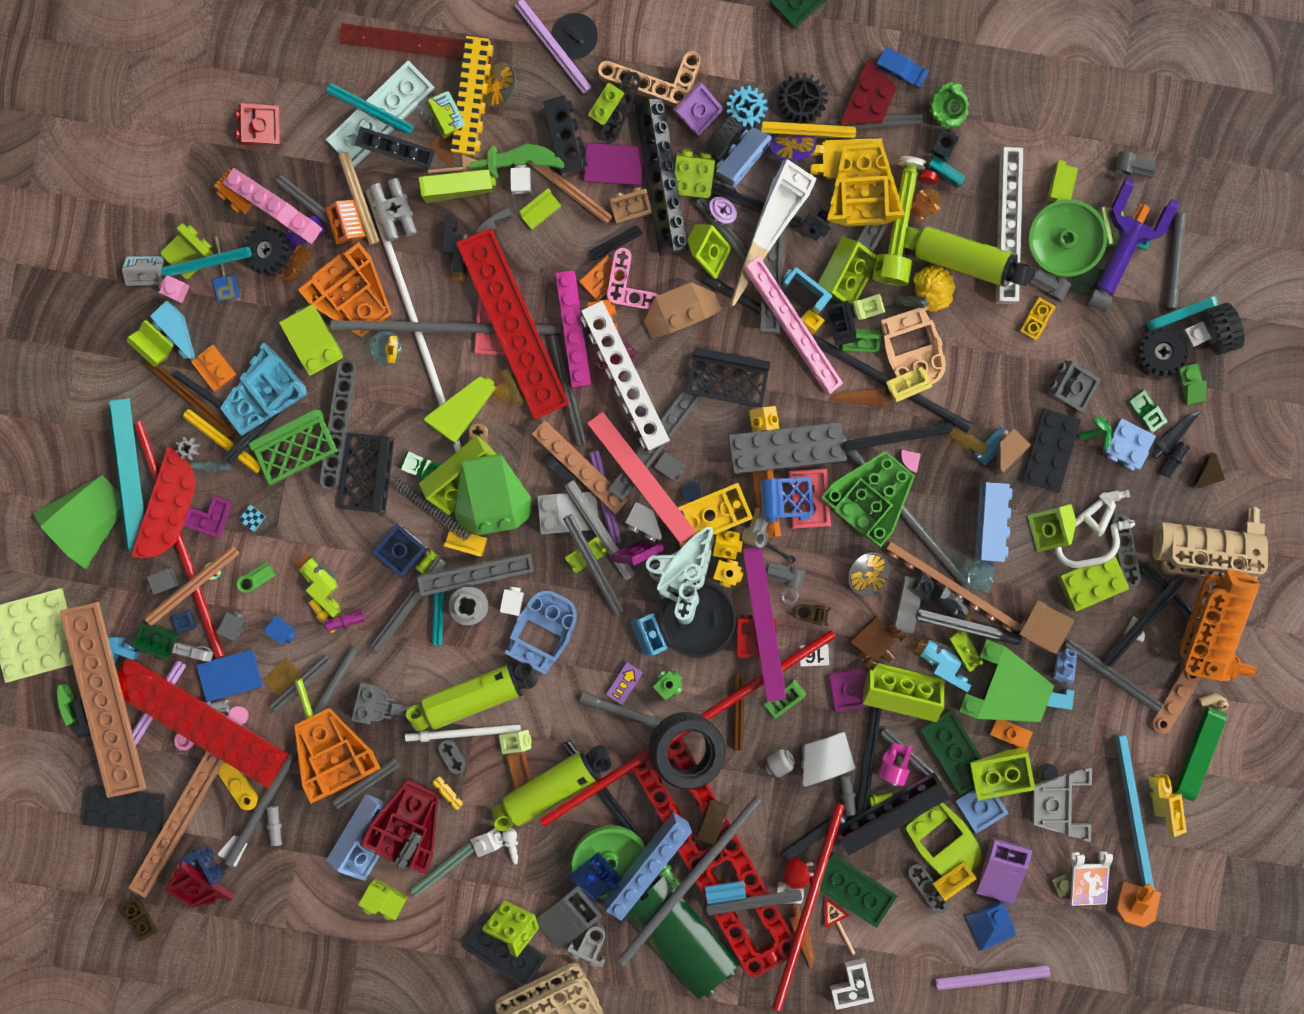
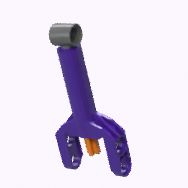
(1131, 233)

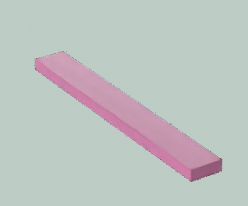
(792, 325)

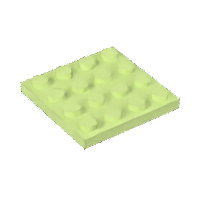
(33, 636)

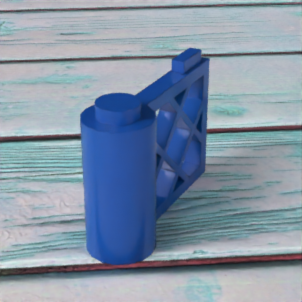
(773, 503)

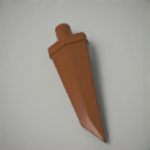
(868, 397)
(806, 945)

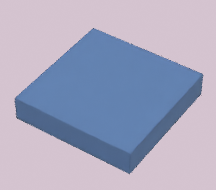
(980, 813)

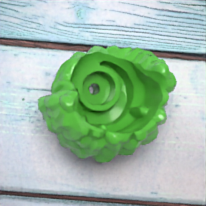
(944, 105)

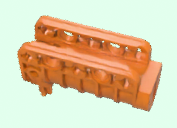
(1219, 627)

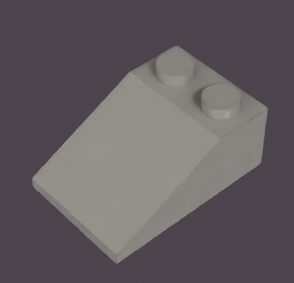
(557, 506)

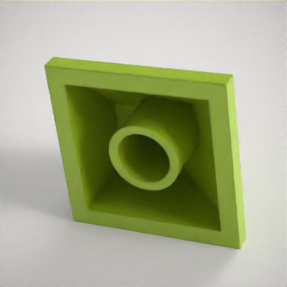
(708, 248)
(1053, 527)

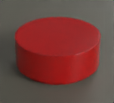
(928, 177)

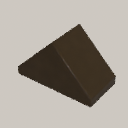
(1209, 472)

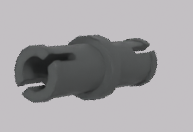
(847, 795)

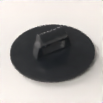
(576, 35)

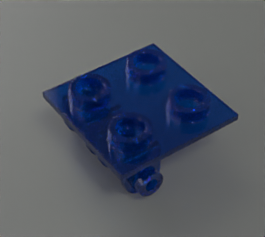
(596, 877)

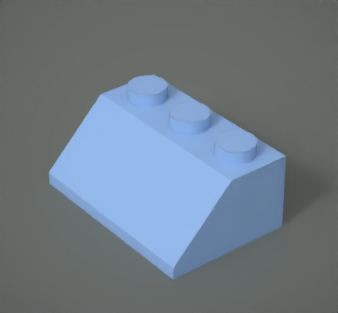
(742, 156)

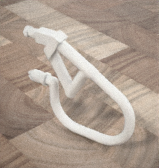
(1105, 499)

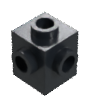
(816, 224)

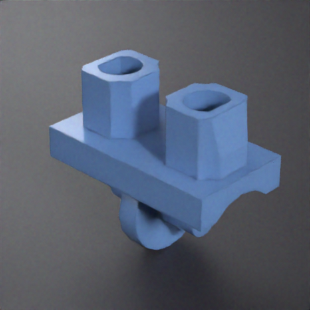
(1065, 666)

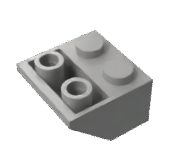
(643, 519)

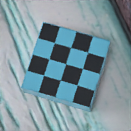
(252, 518)

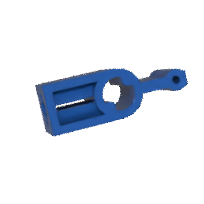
(901, 68)

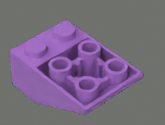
(1003, 870)

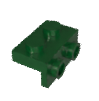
(155, 641)

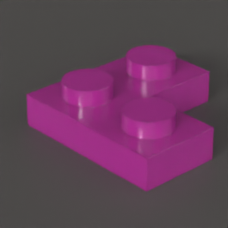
(211, 522)

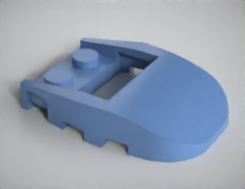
(551, 613)

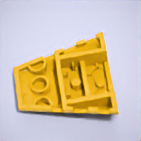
(865, 188)

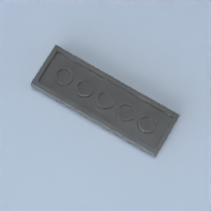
(786, 448)

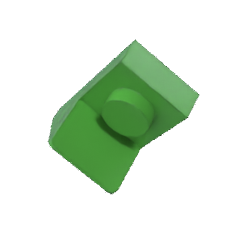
(1192, 384)

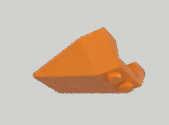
(348, 288)
(330, 755)

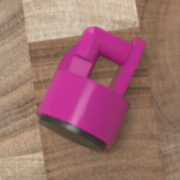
(892, 772)

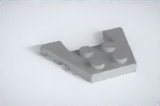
(1054, 804)

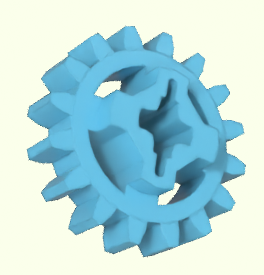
(753, 104)

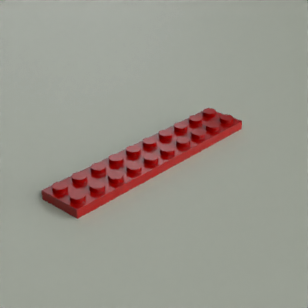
(512, 323)
(200, 723)

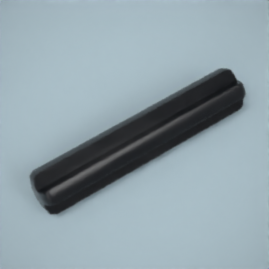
(615, 242)

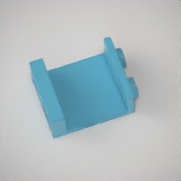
(810, 285)

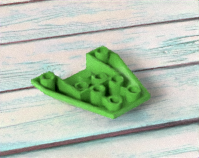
(872, 497)

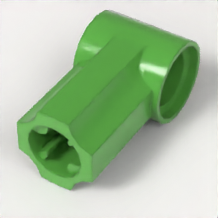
(257, 577)

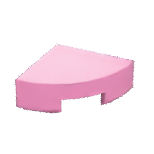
(910, 460)

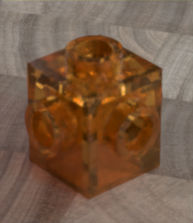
(927, 203)

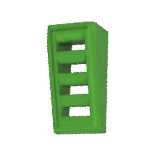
(795, 699)

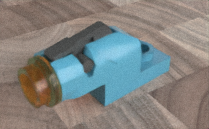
(945, 661)

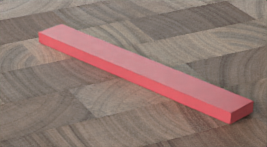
(641, 478)

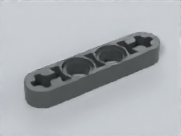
(1130, 550)

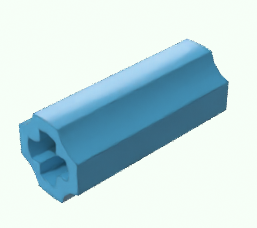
(992, 441)
(725, 892)

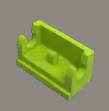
(576, 559)
(965, 650)

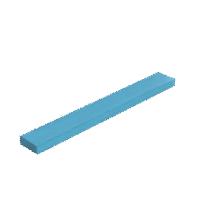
(1133, 809)

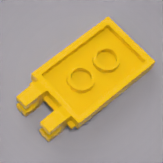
(832, 154)

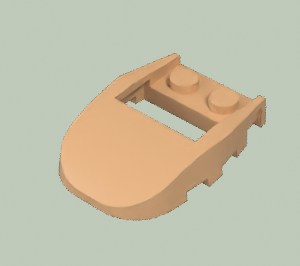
(927, 357)

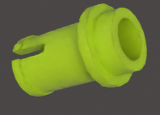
(426, 561)
(874, 800)

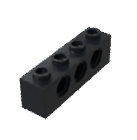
(555, 108)
(394, 147)

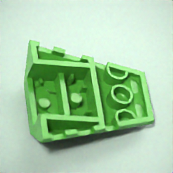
(82, 519)

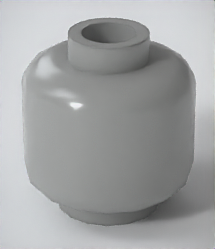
(779, 763)

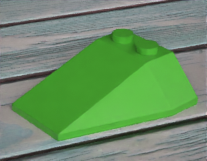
(490, 496)

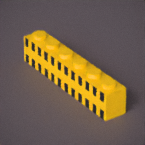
(471, 94)

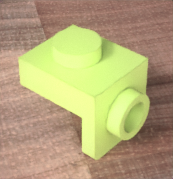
(868, 307)

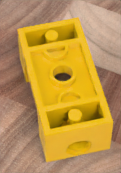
(728, 506)

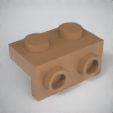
(631, 205)

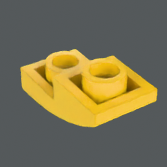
(1037, 318)

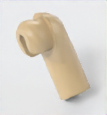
(1214, 699)

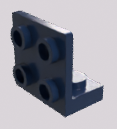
(205, 858)

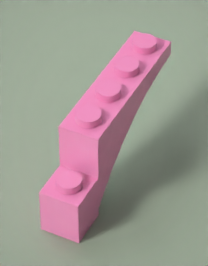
(272, 205)

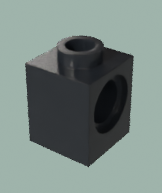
(941, 152)

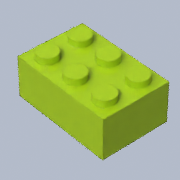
(1092, 584)

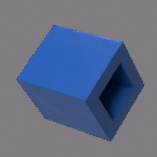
(280, 630)

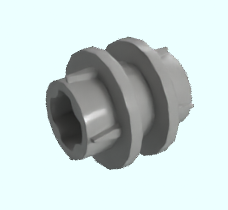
(456, 603)

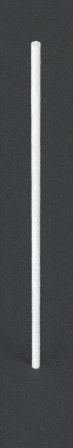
(410, 310)

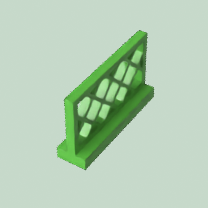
(285, 432)

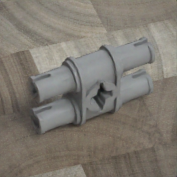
(398, 202)

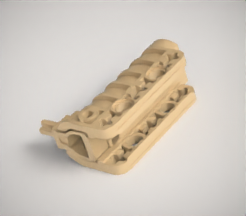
(568, 997)

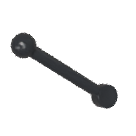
(791, 559)

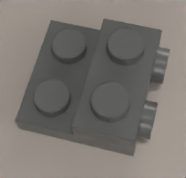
(1073, 385)

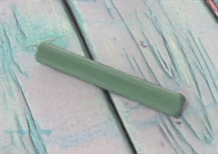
(442, 869)

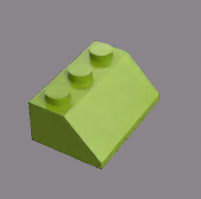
(848, 271)

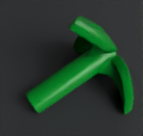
(1104, 429)

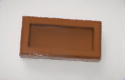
(518, 768)

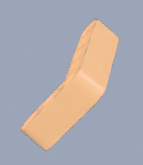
(654, 83)

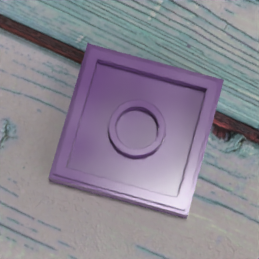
(698, 109)

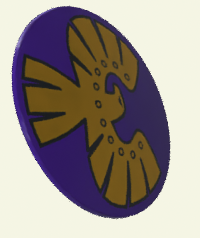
(793, 146)

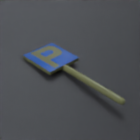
(226, 286)

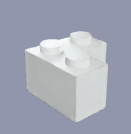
(856, 989)

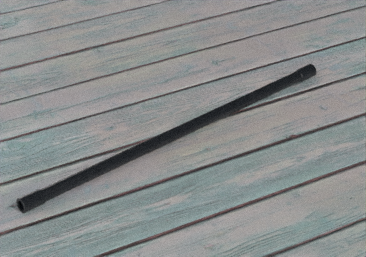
(956, 420)

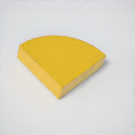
(391, 349)

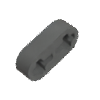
(456, 754)

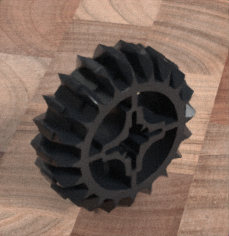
(794, 98)

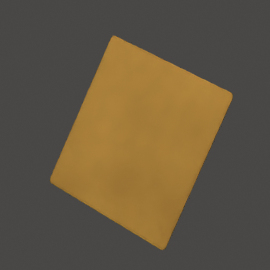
(282, 676)

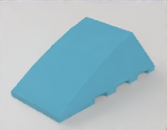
(262, 391)

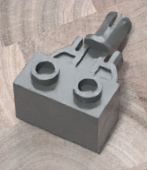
(373, 704)

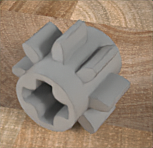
(183, 445)

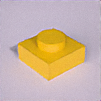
(812, 321)

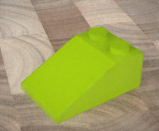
(311, 339)
(1002, 774)

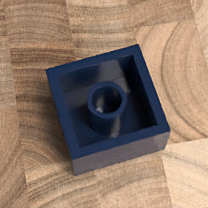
(400, 550)

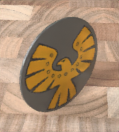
(500, 84)
(869, 574)

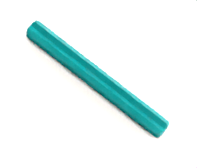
(369, 109)
(207, 261)

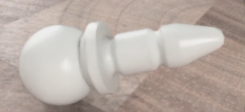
(510, 837)

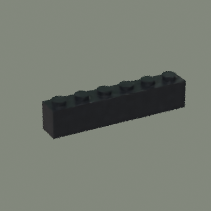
(892, 813)

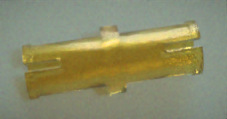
(969, 441)

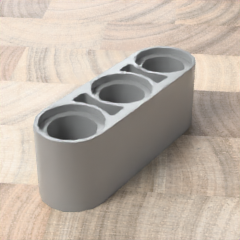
(907, 607)

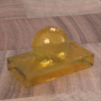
(507, 390)

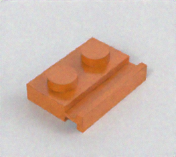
(597, 278)
(214, 368)

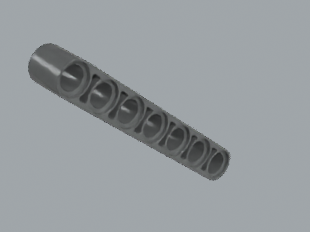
(335, 415)

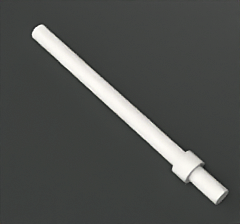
(425, 735)

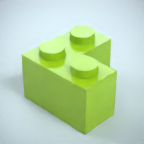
(383, 899)

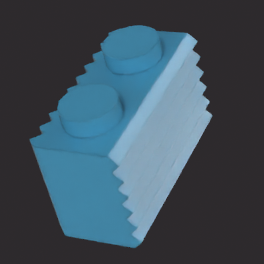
(648, 634)

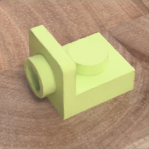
(515, 742)

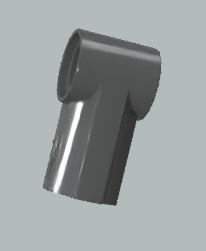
(1130, 164)
(1054, 287)
(789, 576)

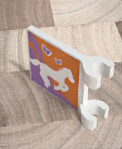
(1089, 881)

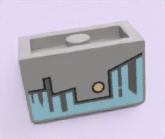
(143, 270)

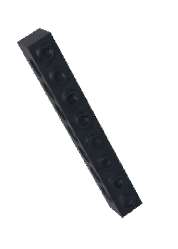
(661, 177)

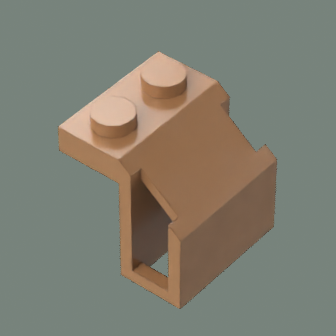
(1046, 627)

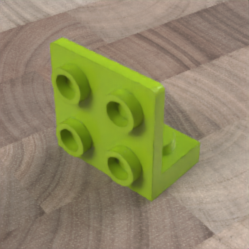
(512, 926)

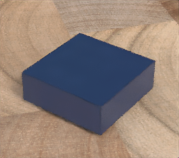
(183, 621)

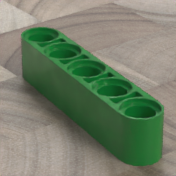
(1200, 753)

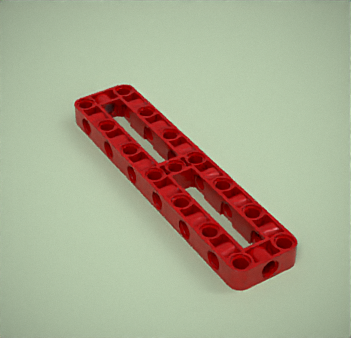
(766, 956)

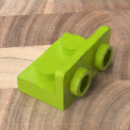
(606, 103)

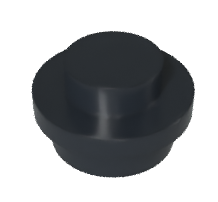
(1047, 772)

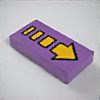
(624, 683)

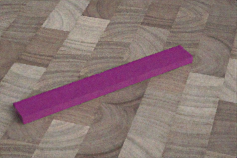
(764, 624)

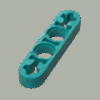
(1182, 313)

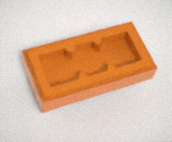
(1011, 733)

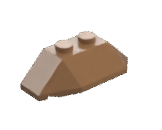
(680, 309)

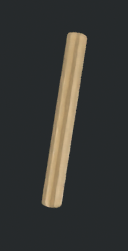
(358, 197)

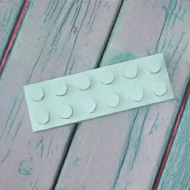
(396, 96)

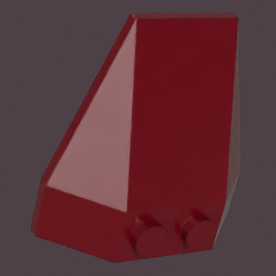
(408, 811)

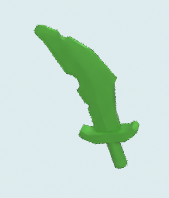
(519, 156)

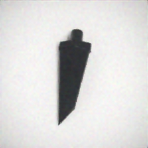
(1172, 437)

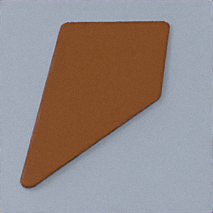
(442, 149)

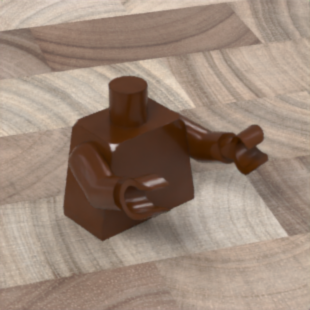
(875, 641)

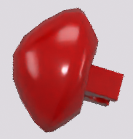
(796, 874)

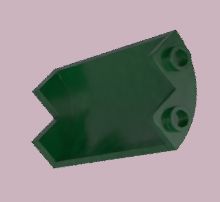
(684, 941)

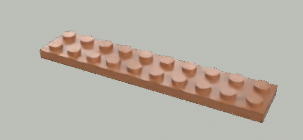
(102, 699)

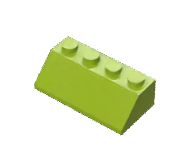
(443, 483)
(904, 692)

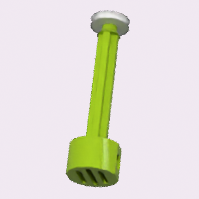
(892, 267)

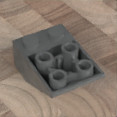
(569, 917)

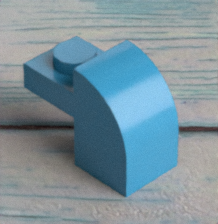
(125, 650)

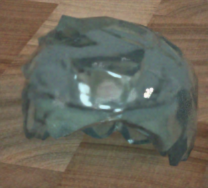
(377, 346)
(981, 576)

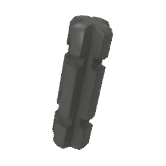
(911, 301)
(408, 850)

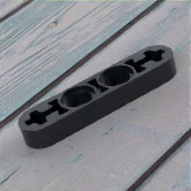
(623, 108)
(807, 840)

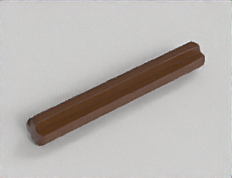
(738, 715)

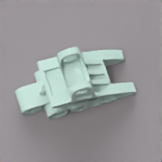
(681, 567)

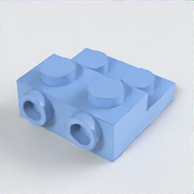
(1129, 445)

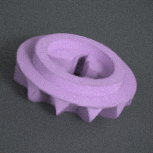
(718, 204)

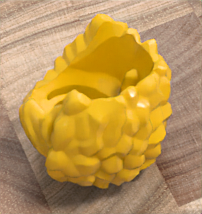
(936, 286)

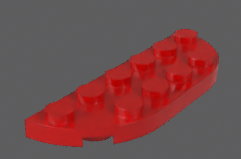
(166, 507)

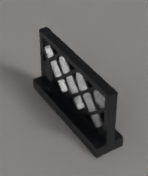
(728, 361)
(381, 477)

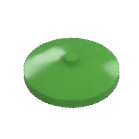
(1068, 238)
(614, 843)

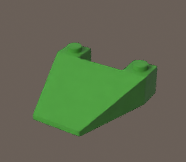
(1015, 690)

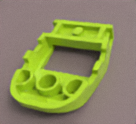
(961, 850)

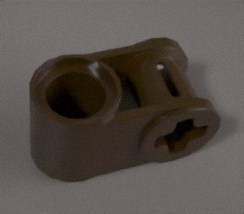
(815, 614)

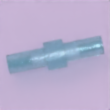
(210, 466)

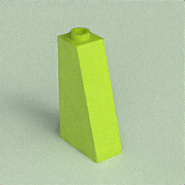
(456, 185)
(459, 411)

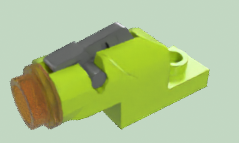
(322, 583)

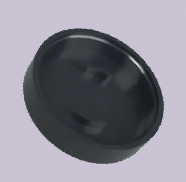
(710, 628)

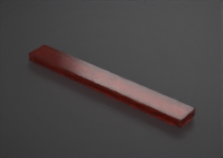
(403, 41)

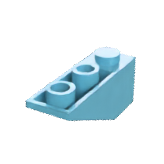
(174, 325)

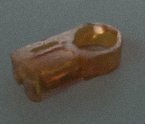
(300, 258)

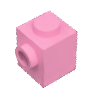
(173, 288)

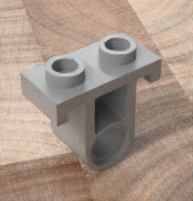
(589, 947)

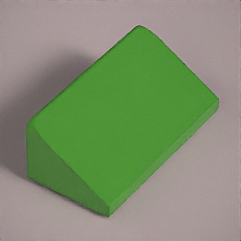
(866, 341)

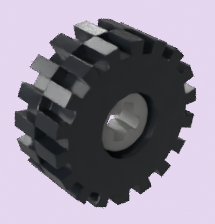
(273, 260)
(1154, 362)

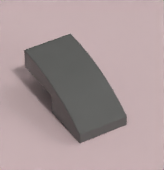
(495, 219)

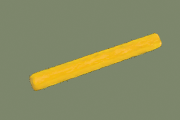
(808, 129)
(220, 439)

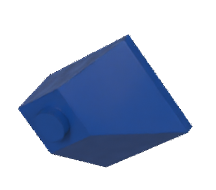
(991, 924)

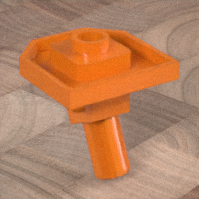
(1137, 904)

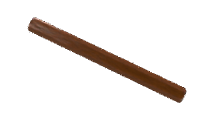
(191, 399)

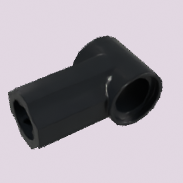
(81, 724)

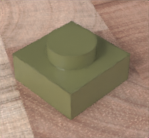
(1062, 884)

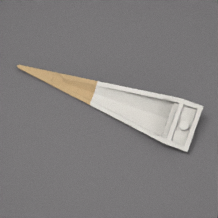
(785, 197)

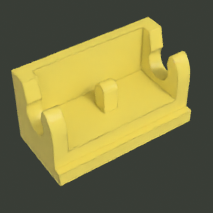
(908, 384)

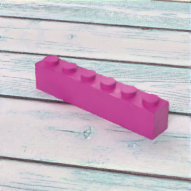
(573, 329)

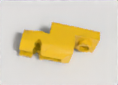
(1167, 804)

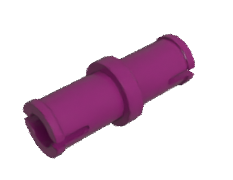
(344, 621)

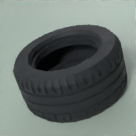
(706, 768)

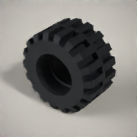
(1224, 328)

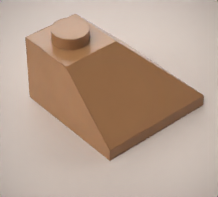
(1009, 449)

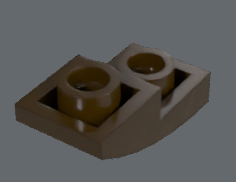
(712, 822)
(139, 918)

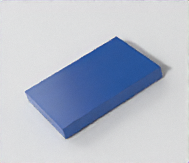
(229, 675)

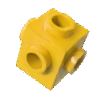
(764, 419)
(727, 544)
(720, 573)

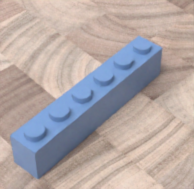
(647, 866)

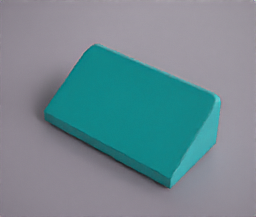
(946, 172)

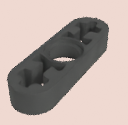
(915, 879)

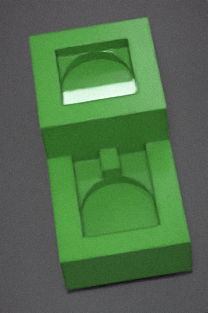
(66, 696)

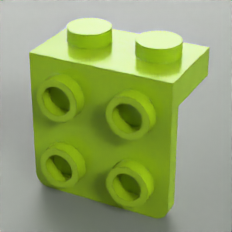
(694, 173)
(186, 247)

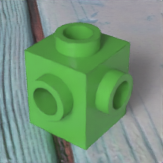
(665, 691)

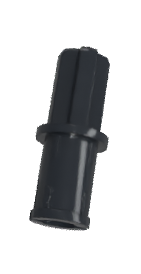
(1174, 460)

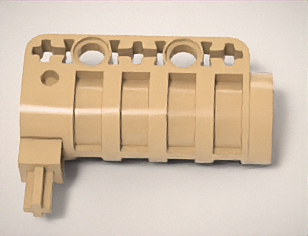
(1212, 548)

